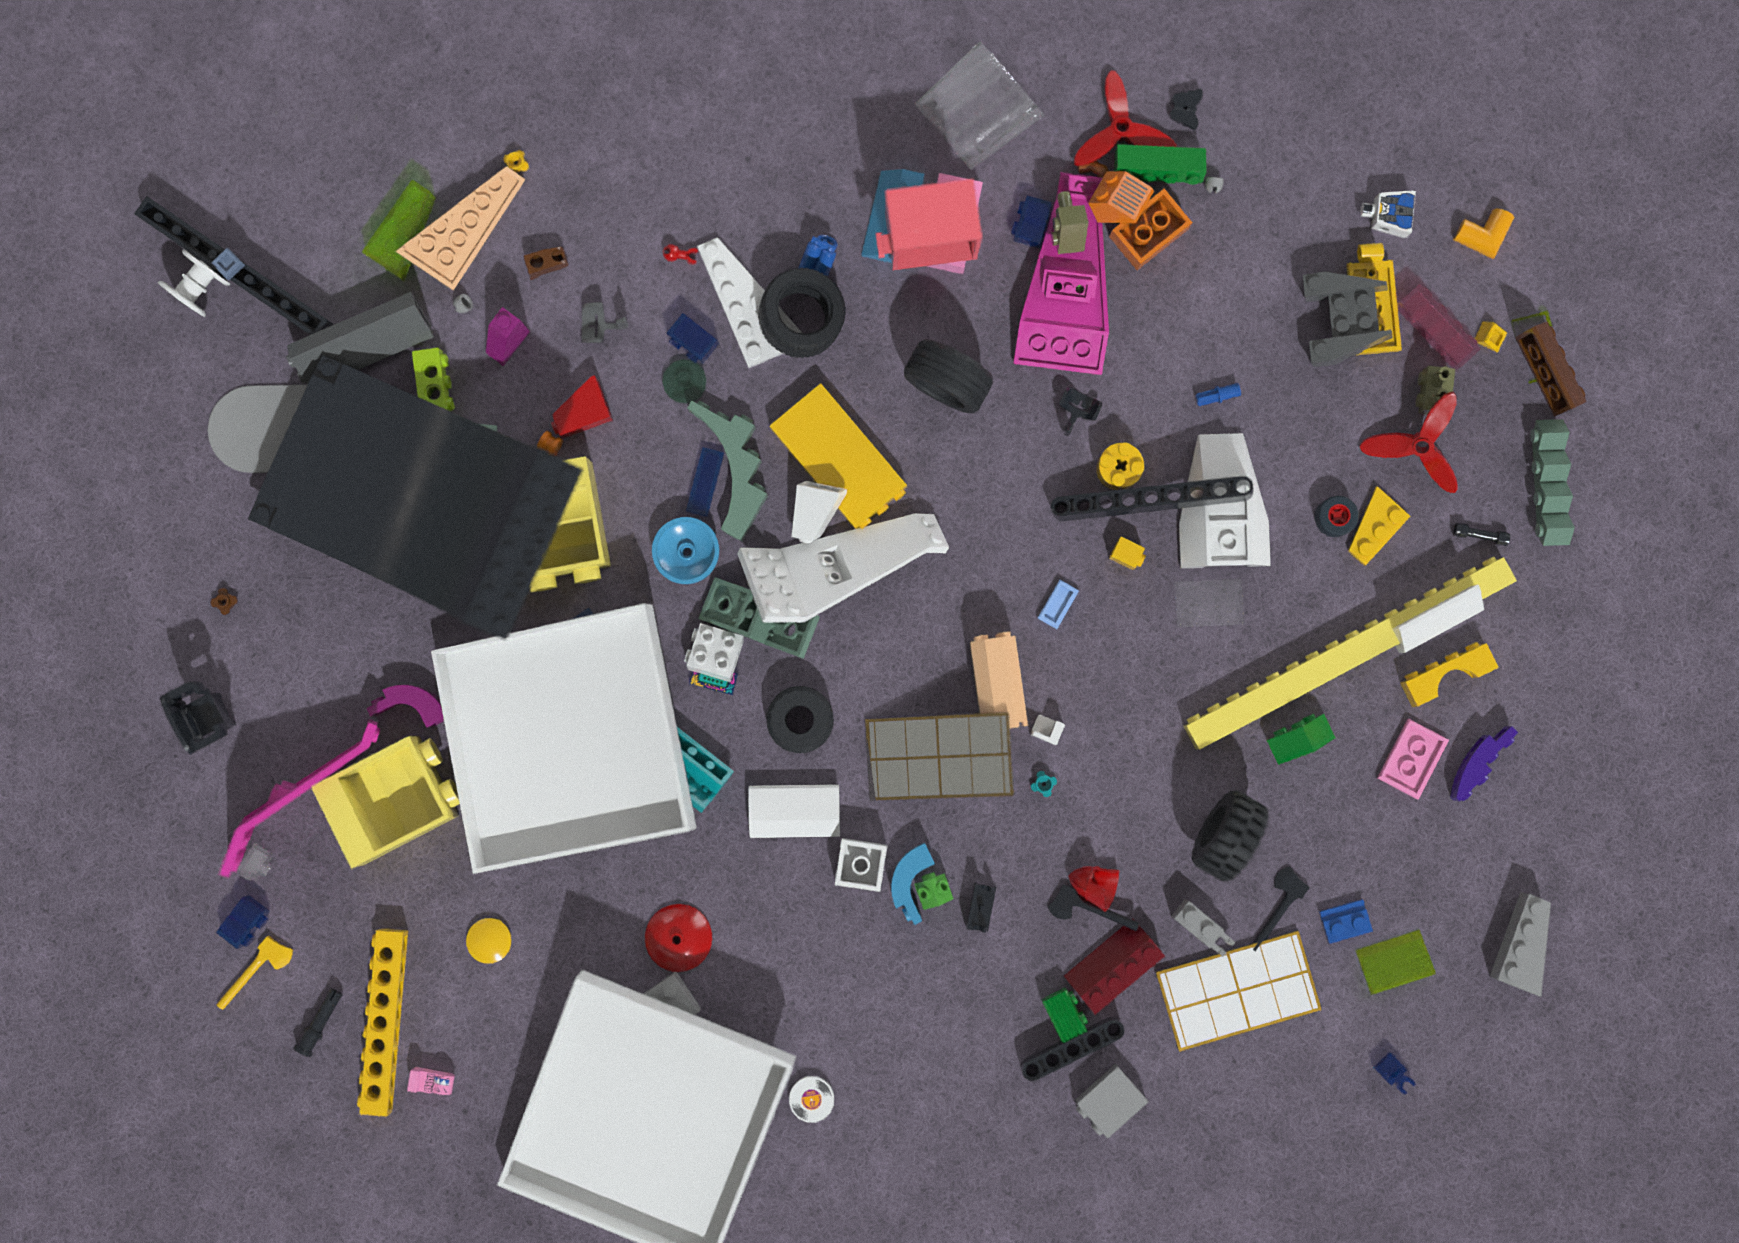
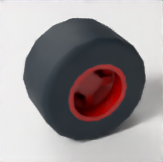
(1344, 516)

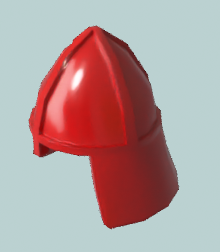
(1096, 884)

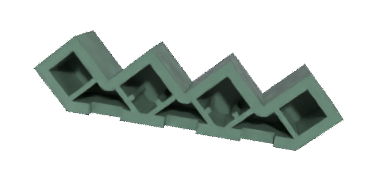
(1550, 478)

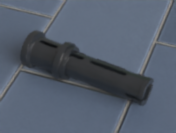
(314, 1031)

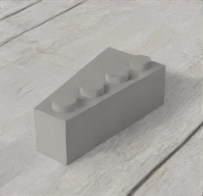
(1524, 945)

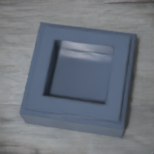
(227, 263)

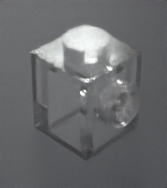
(255, 863)

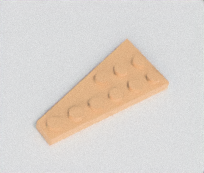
(456, 237)

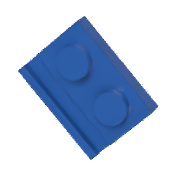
(1345, 921)

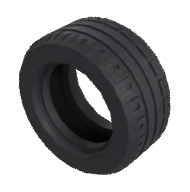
(805, 282)
(948, 376)

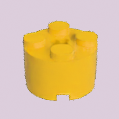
(1119, 479)

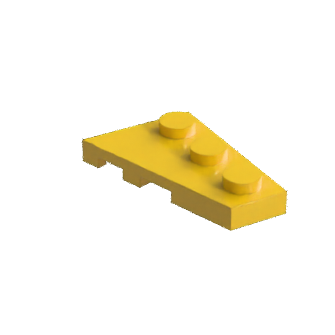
(1377, 526)

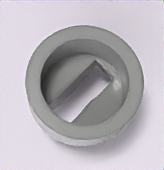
(1214, 182)
(460, 301)

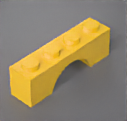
(1423, 687)

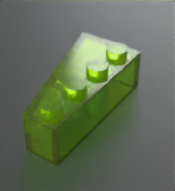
(400, 225)

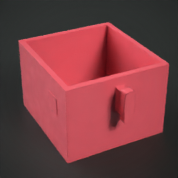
(931, 225)

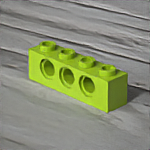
(424, 362)

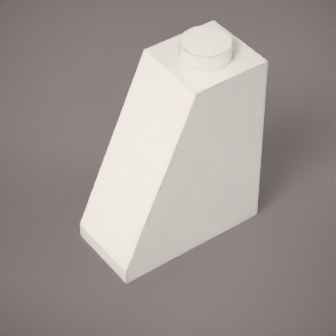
(814, 509)

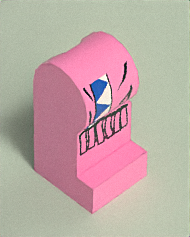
(430, 1081)

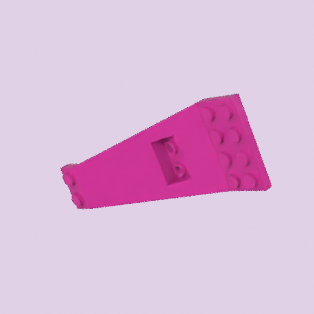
(1063, 325)
(287, 792)

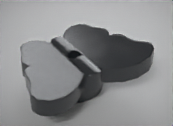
(1189, 101)

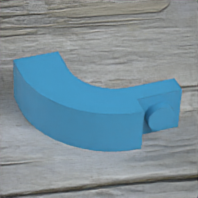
(906, 869)

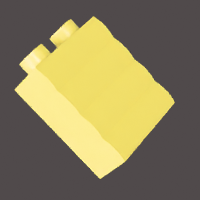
(580, 538)
(387, 799)

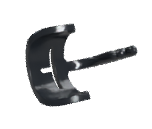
(1090, 404)

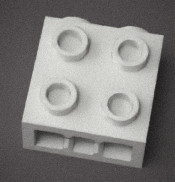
(714, 652)

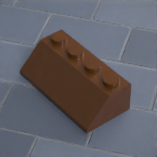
(1551, 368)

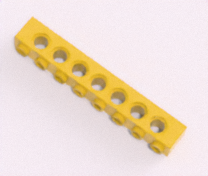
(368, 1101)

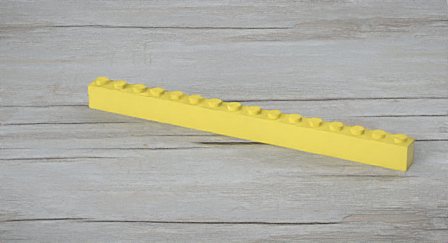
(1335, 659)

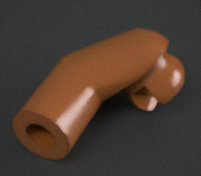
(1095, 167)

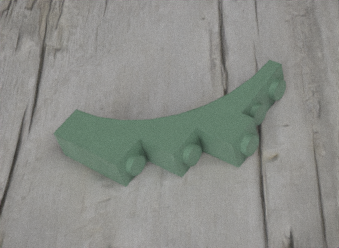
(734, 436)

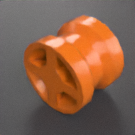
(550, 443)

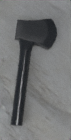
(1294, 888)
(1067, 898)

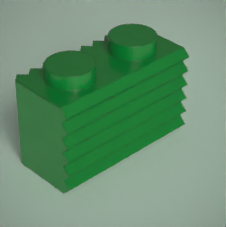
(1064, 1014)

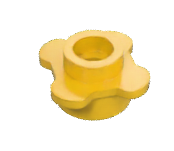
(516, 156)

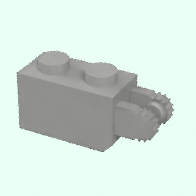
(1201, 926)

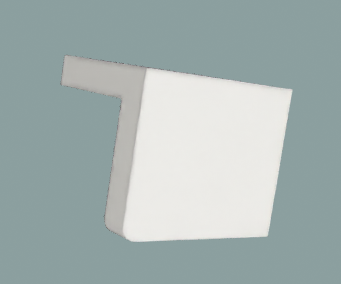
(1047, 729)

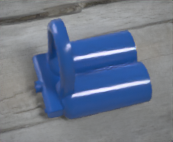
(819, 254)

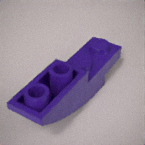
(1473, 768)

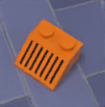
(1119, 198)

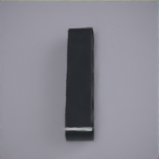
(1065, 1058)

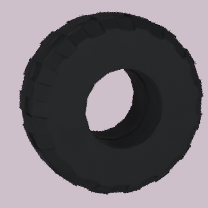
(784, 703)

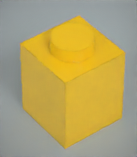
(1128, 553)

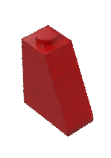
(582, 410)

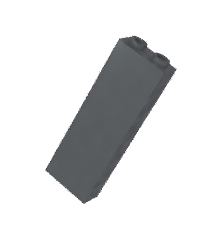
(363, 337)

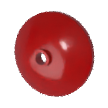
(689, 926)

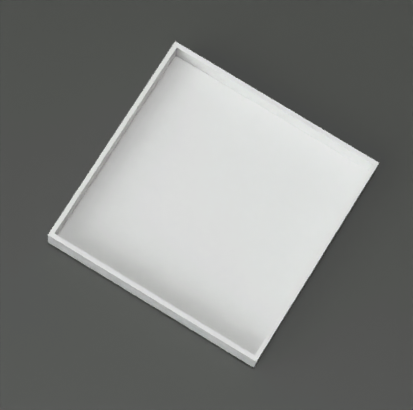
(563, 739)
(645, 1117)

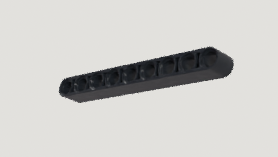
(1162, 503)

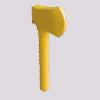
(269, 950)

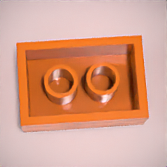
(1155, 229)

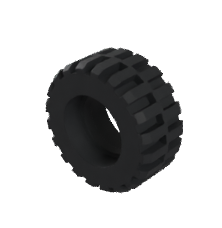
(1230, 835)

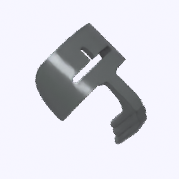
(589, 311)

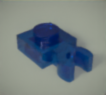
(1392, 1071)

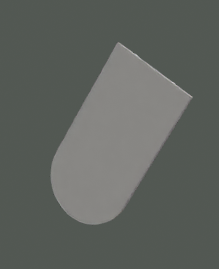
(251, 425)

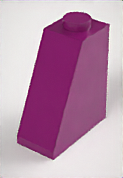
(504, 336)

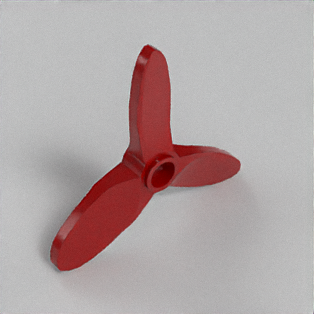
(1118, 113)
(1403, 444)

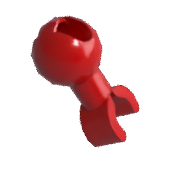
(675, 253)

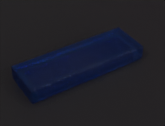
(705, 482)

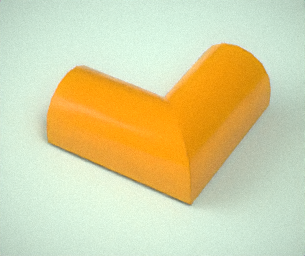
(1486, 239)

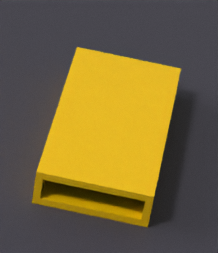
(839, 456)

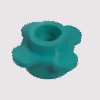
(1037, 785)

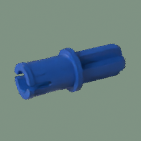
(1218, 394)

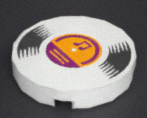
(811, 1099)

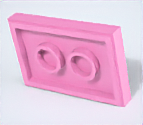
(1412, 759)

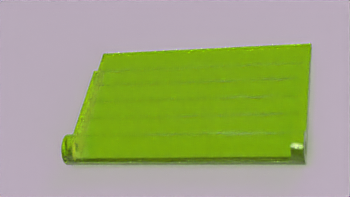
(1395, 962)

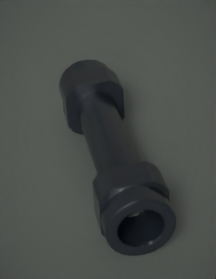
(1500, 537)

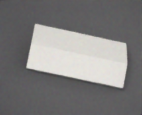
(1439, 618)
(794, 811)

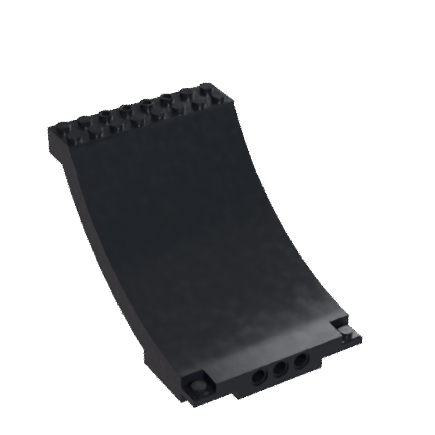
(415, 496)

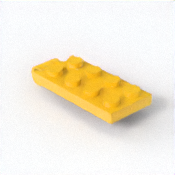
(1370, 260)

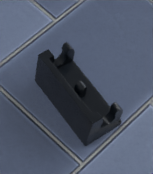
(980, 907)

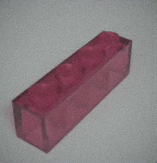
(1438, 327)

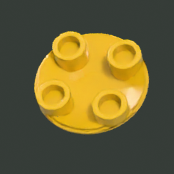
(488, 940)

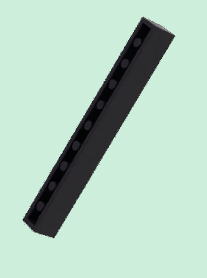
(246, 278)

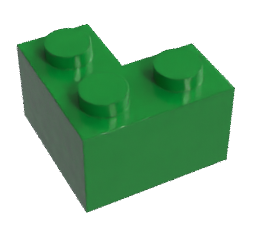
(1302, 739)

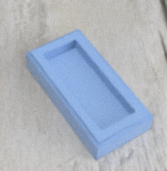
(1058, 604)

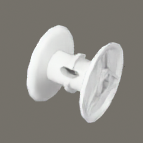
(193, 283)

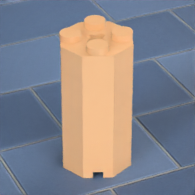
(998, 677)

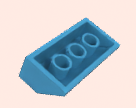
(888, 181)

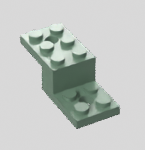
(744, 619)

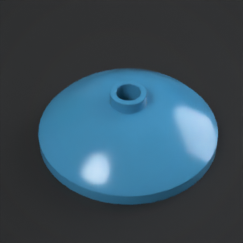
(669, 548)

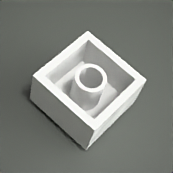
(861, 864)

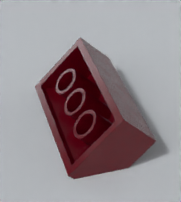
(1113, 967)

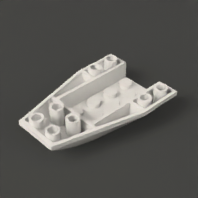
(1229, 531)

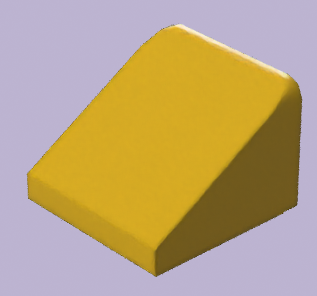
(1490, 336)

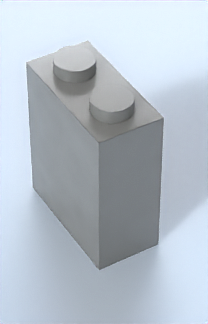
(1110, 1101)

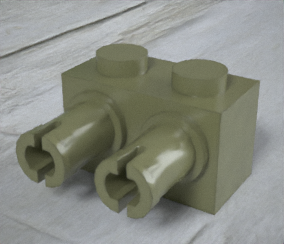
(1069, 226)
(1434, 384)

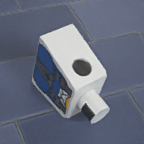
(1391, 212)

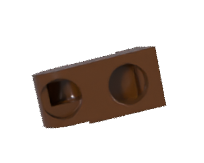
(545, 261)

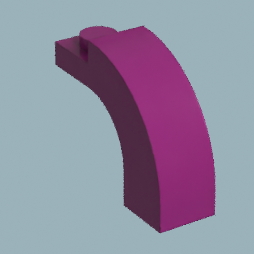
(421, 699)

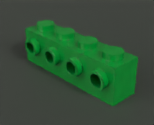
(1162, 163)

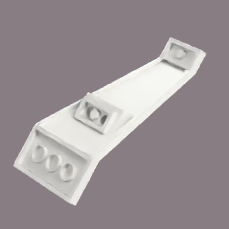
(814, 576)

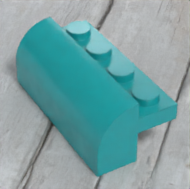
(703, 772)

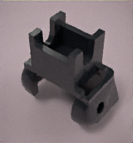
(199, 721)

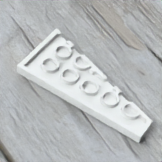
(741, 301)

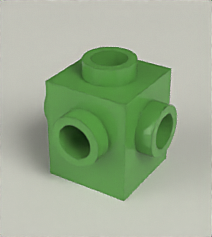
(933, 890)

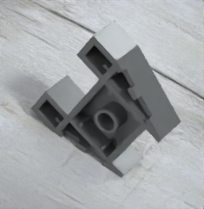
(1351, 313)

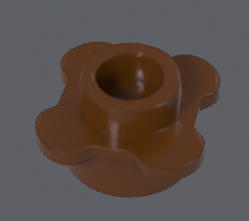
(230, 601)

